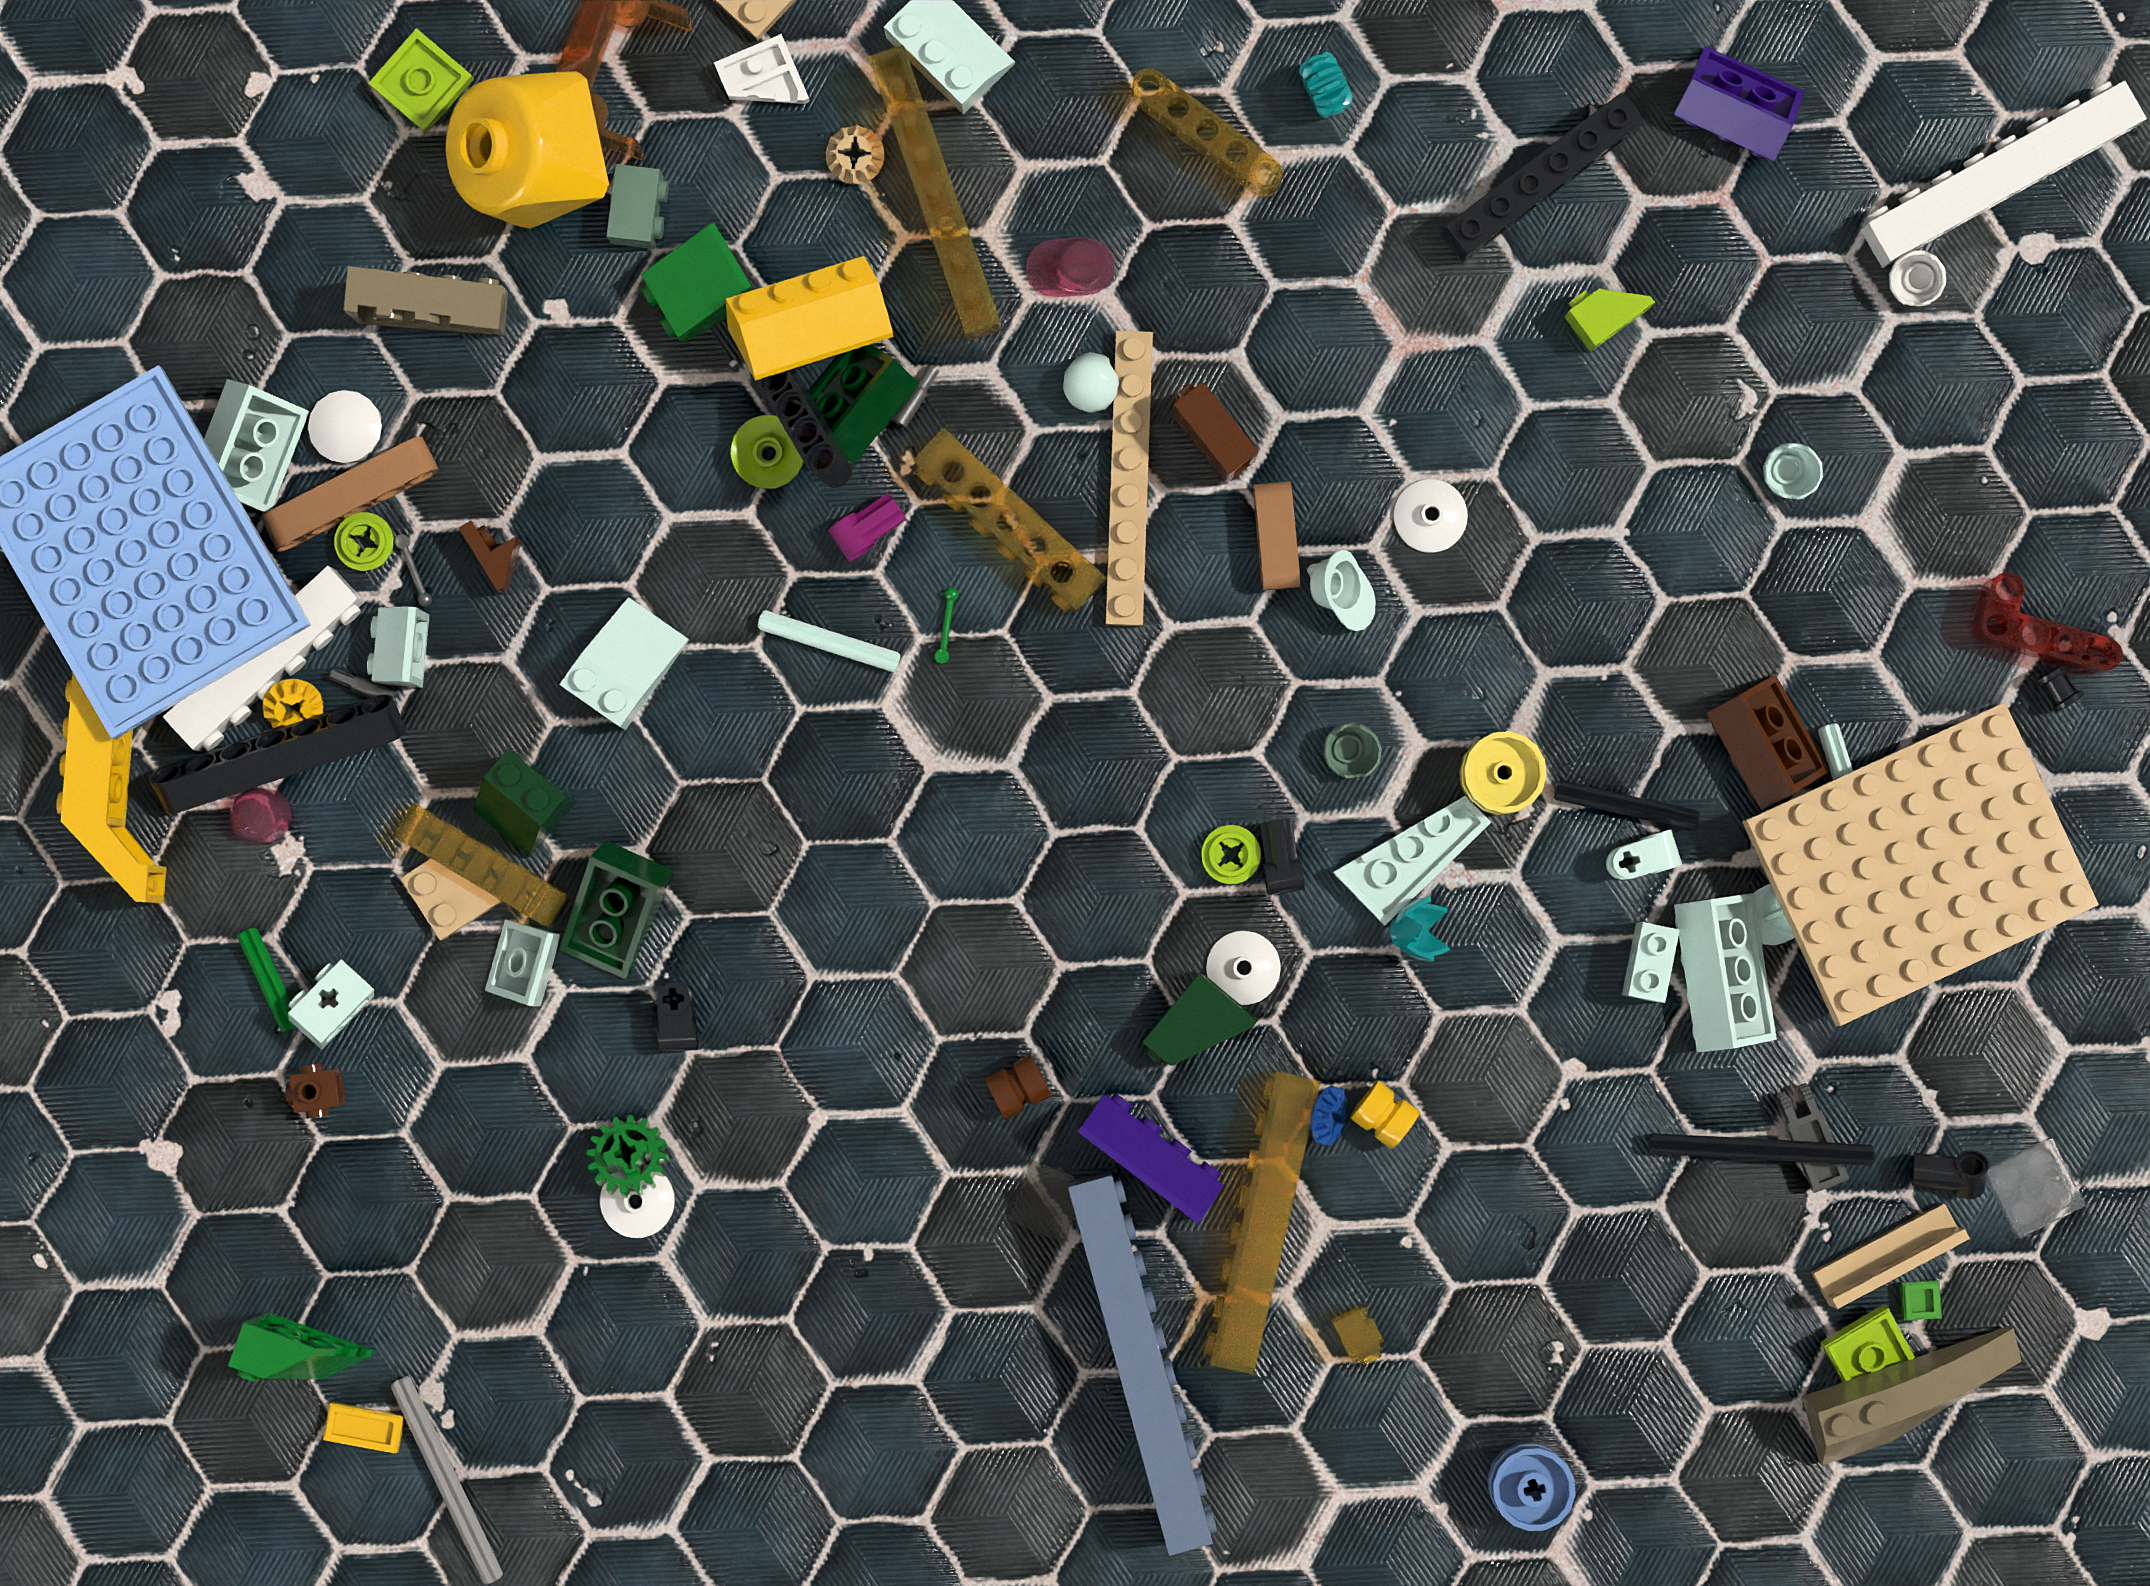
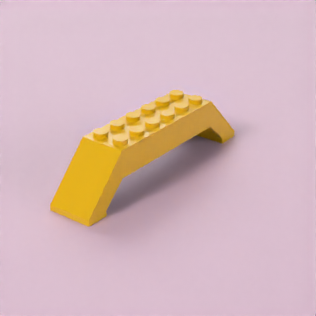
(96, 799)

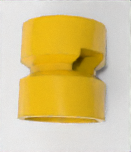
(1384, 1114)

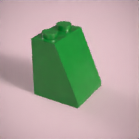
(694, 284)

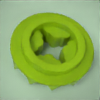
(358, 525)
(1231, 836)

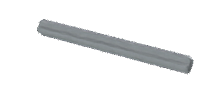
(446, 1480)

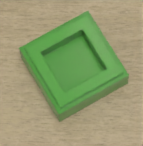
(1920, 1300)

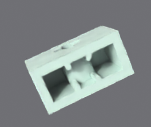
(1650, 962)
(324, 1024)

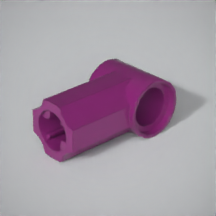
(859, 531)

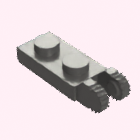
(1815, 1129)

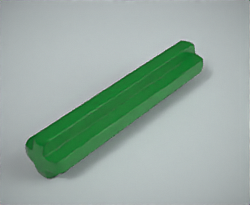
(267, 977)

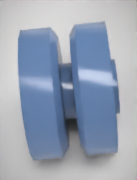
(1544, 1504)

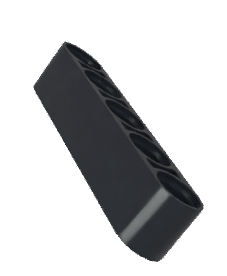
(807, 427)

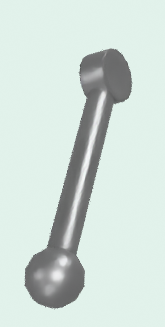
(403, 542)

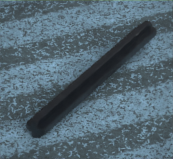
(1761, 1149)

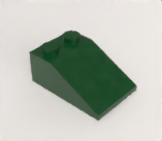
(614, 908)

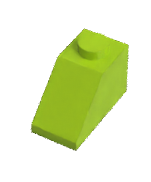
(1604, 314)

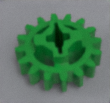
(642, 1152)

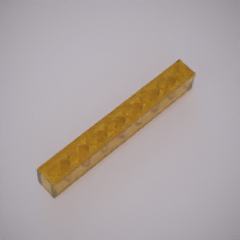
(935, 193)
(1263, 1222)

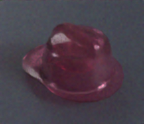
(1070, 267)

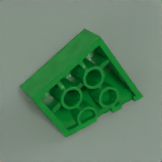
(290, 1350)

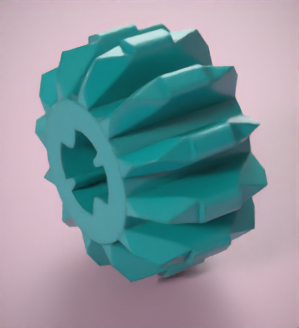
(1325, 84)

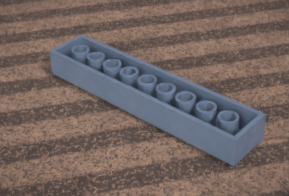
(1139, 1361)

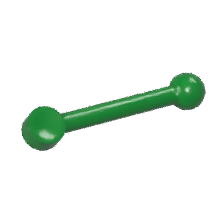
(942, 654)

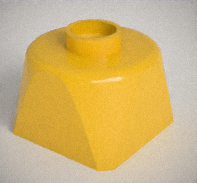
(526, 147)

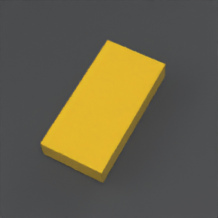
(364, 1427)

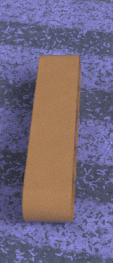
(349, 494)

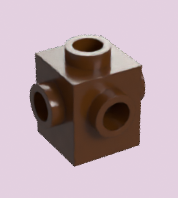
(328, 1088)

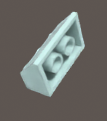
(949, 49)
(254, 441)

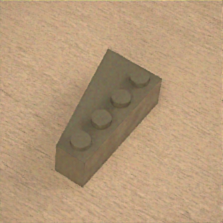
(425, 301)

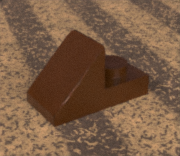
(497, 563)

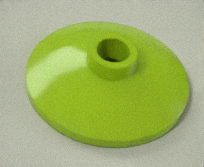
(747, 451)

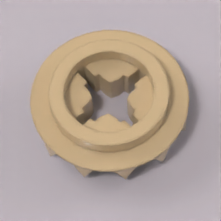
(866, 167)

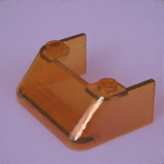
(589, 43)

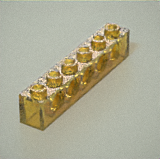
(947, 451)

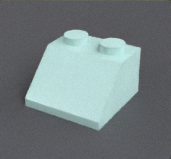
(399, 646)

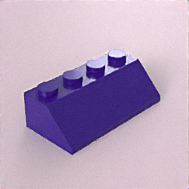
(1150, 1157)

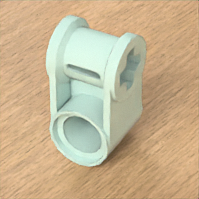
(1649, 855)

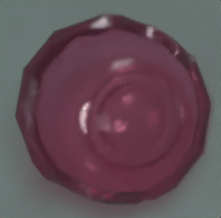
(260, 815)

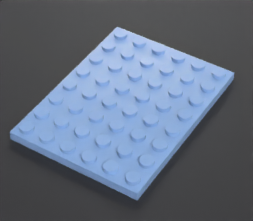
(140, 553)

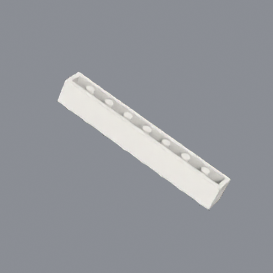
(2003, 173)

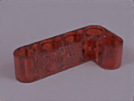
(2046, 632)

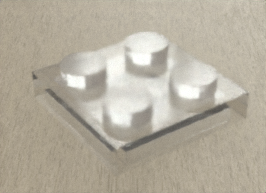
(2034, 1188)

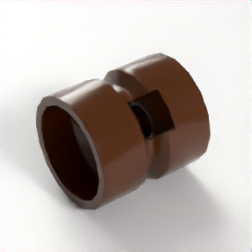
(1017, 1086)

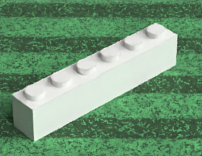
(210, 711)

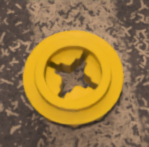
(291, 692)

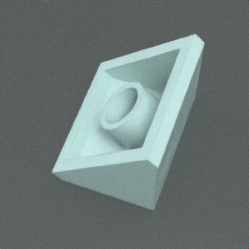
(522, 963)

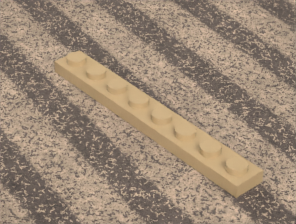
(1129, 479)

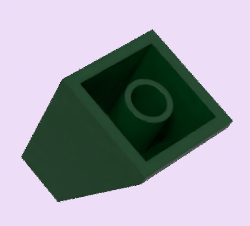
(521, 801)

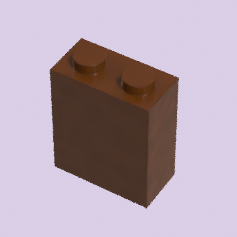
(1213, 431)

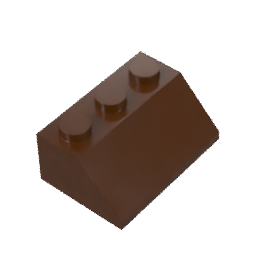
(1768, 742)

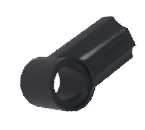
(1281, 867)
(1962, 1174)

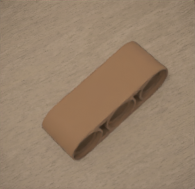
(1276, 535)

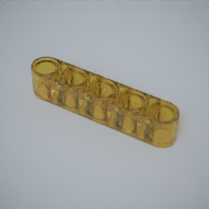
(1199, 116)
(480, 865)

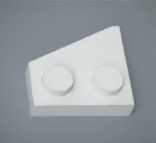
(762, 74)

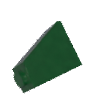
(1196, 1022)

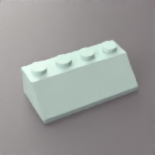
(1725, 972)

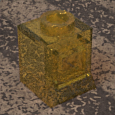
(1359, 1335)

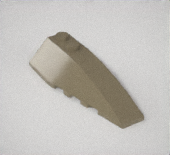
(1902, 1396)

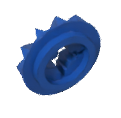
(1328, 1115)

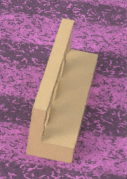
(1888, 1256)

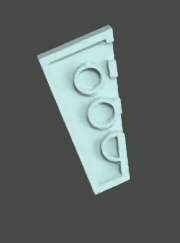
(1405, 864)

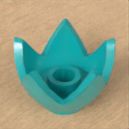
(1412, 927)

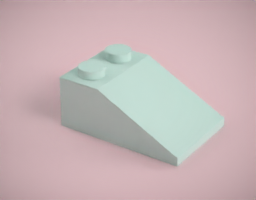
(624, 663)

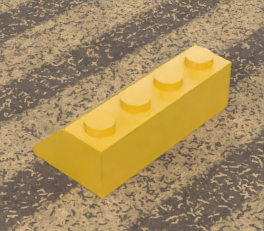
(808, 318)

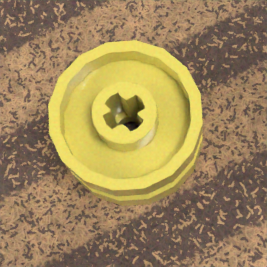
(1524, 767)

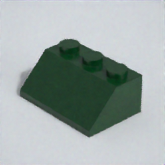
(861, 396)

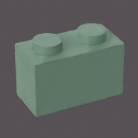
(636, 206)

